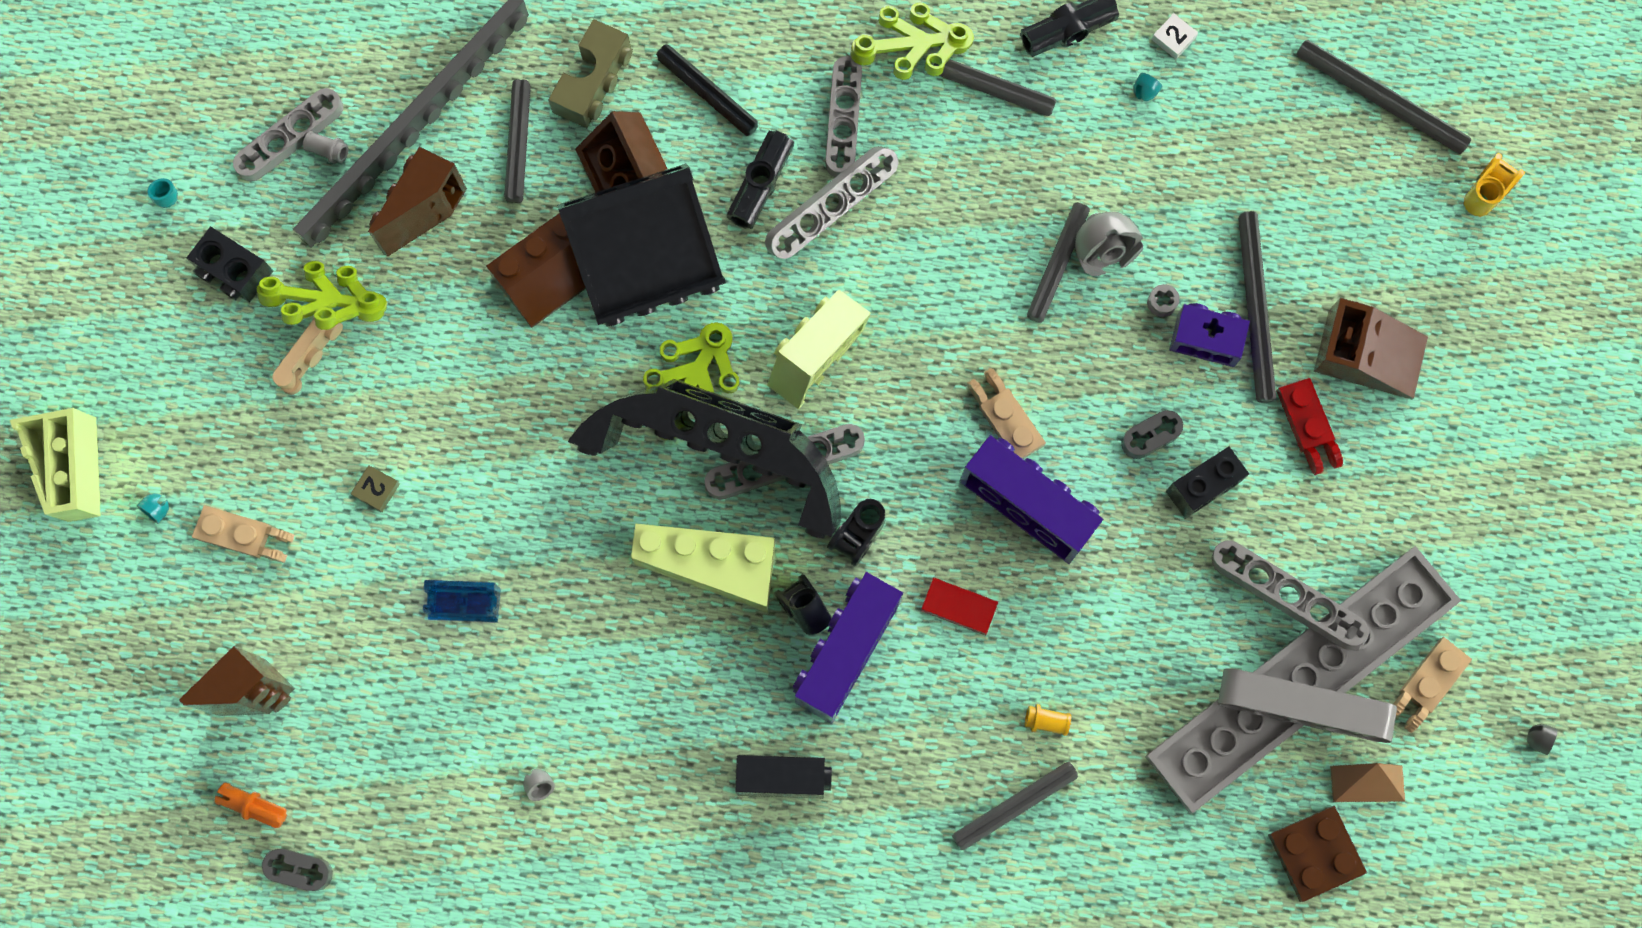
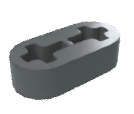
(1148, 428)
(299, 861)

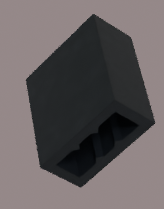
(782, 776)

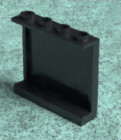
(642, 245)

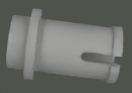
(334, 150)

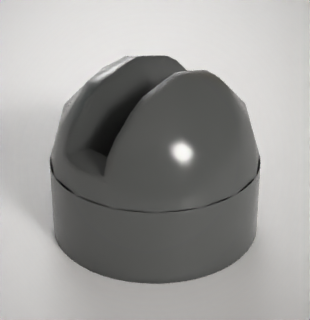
(1542, 738)

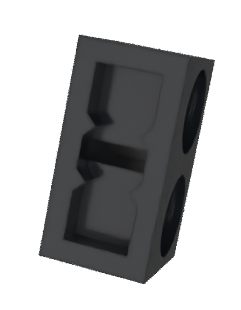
(232, 262)
(1207, 482)

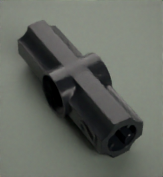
(1068, 24)
(752, 195)

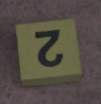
(375, 488)

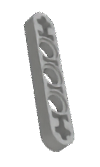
(816, 204)
(843, 450)
(1298, 610)

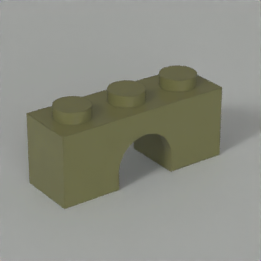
(582, 97)

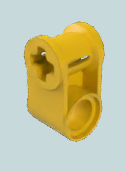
(1494, 183)

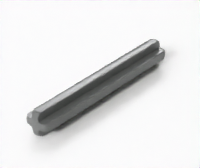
(998, 87)
(517, 141)
(1057, 263)
(1015, 806)

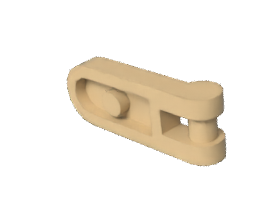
(304, 354)

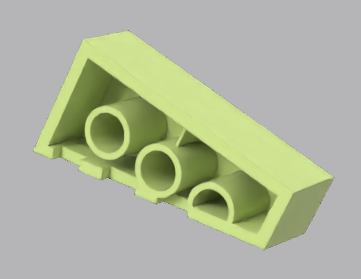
(711, 560)

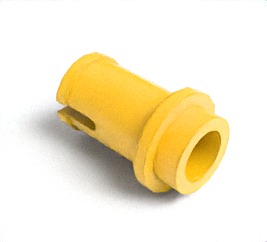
(1047, 720)

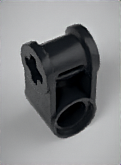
(858, 533)
(804, 606)

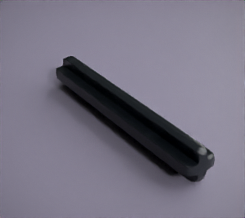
(707, 90)

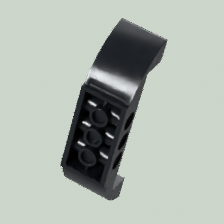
(781, 451)

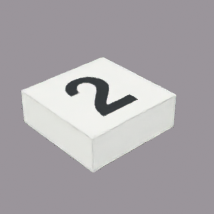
(1174, 36)

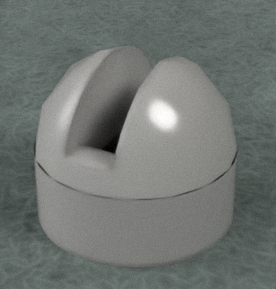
(540, 778)

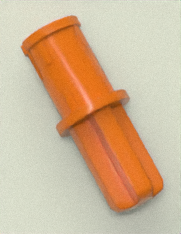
(251, 805)

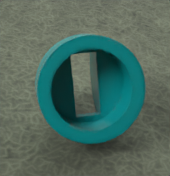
(1146, 87)
(163, 193)
(152, 508)

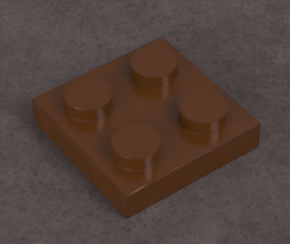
(1317, 853)

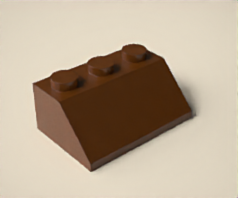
(619, 151)
(539, 272)
(239, 686)

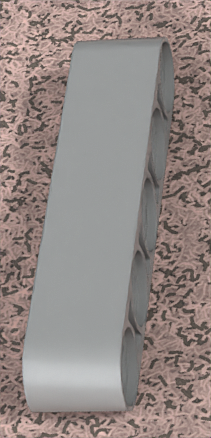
(1307, 705)

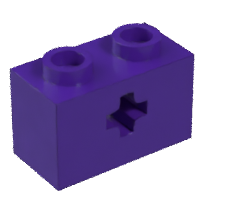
(1192, 337)

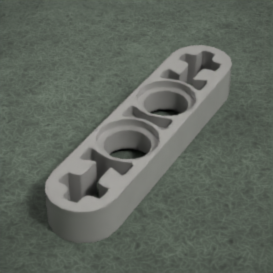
(840, 116)
(285, 130)

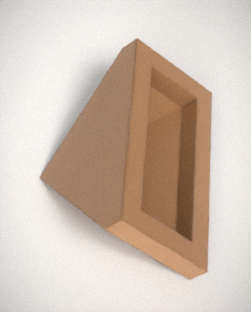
(1367, 783)

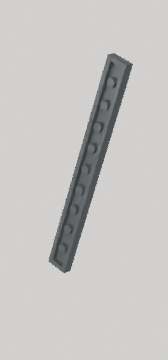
(405, 129)

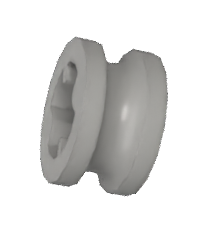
(1161, 291)

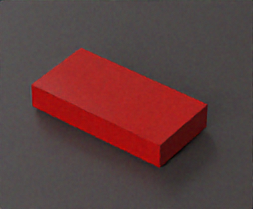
(959, 606)

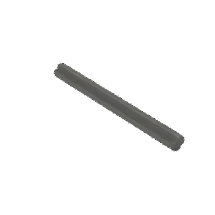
(1383, 97)
(1257, 307)

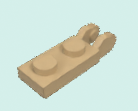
(1007, 416)
(239, 533)
(1431, 681)

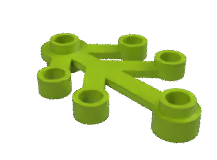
(915, 40)
(365, 304)
(696, 372)

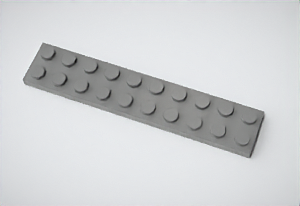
(1228, 742)

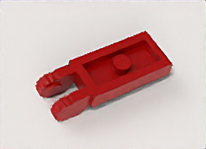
(1309, 424)

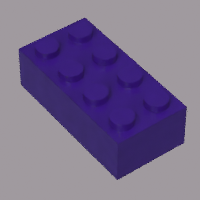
(1030, 498)
(848, 647)

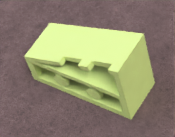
(816, 346)
(63, 462)

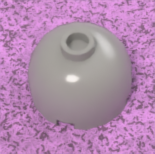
(1111, 238)

